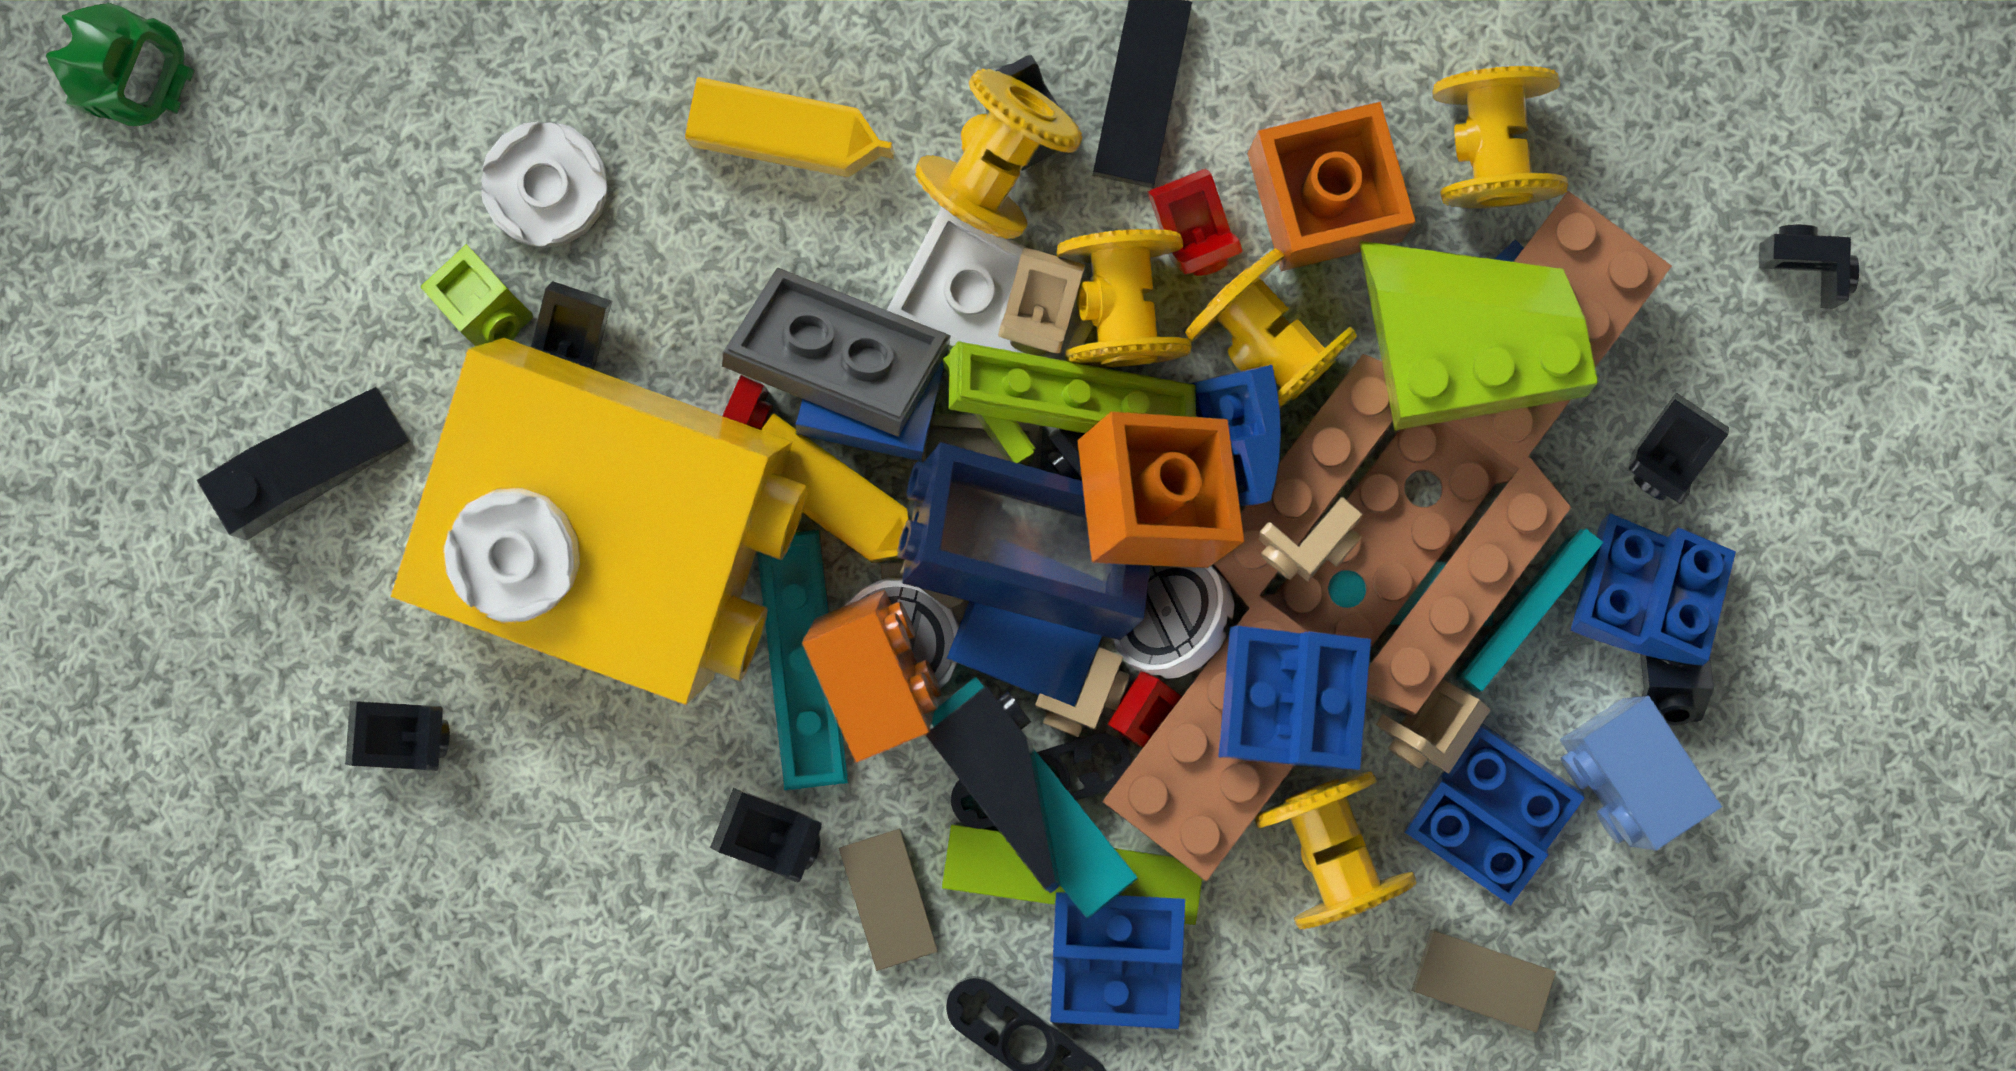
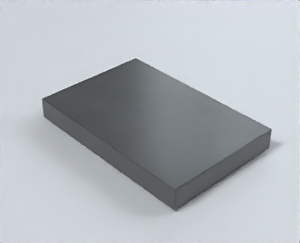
(836, 351)

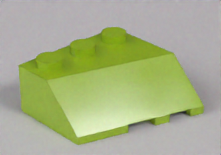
(1473, 334)

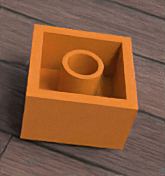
(1330, 185)
(1160, 490)
(872, 674)

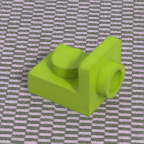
(476, 299)

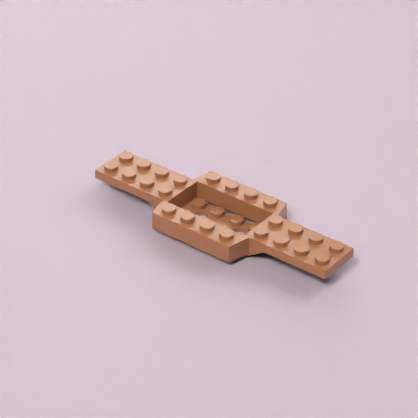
(1204, 803)

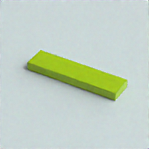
(1055, 390)
(988, 865)

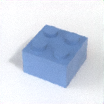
(1638, 774)

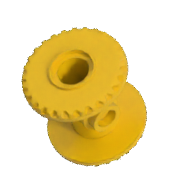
(1487, 139)
(995, 152)
(1116, 299)
(1264, 336)
(1335, 851)

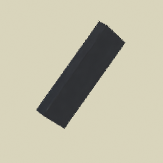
(1142, 91)

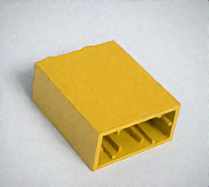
(660, 508)

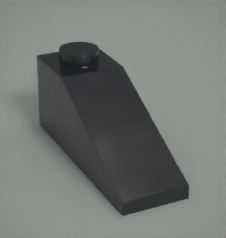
(301, 463)
(999, 769)

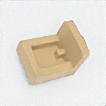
(1041, 302)
(1328, 541)
(1102, 689)
(1438, 729)

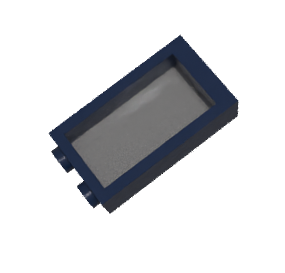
(1014, 544)

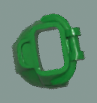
(101, 59)

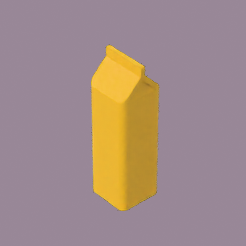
(782, 129)
(842, 498)

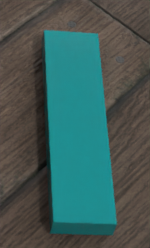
(806, 726)
(1084, 858)

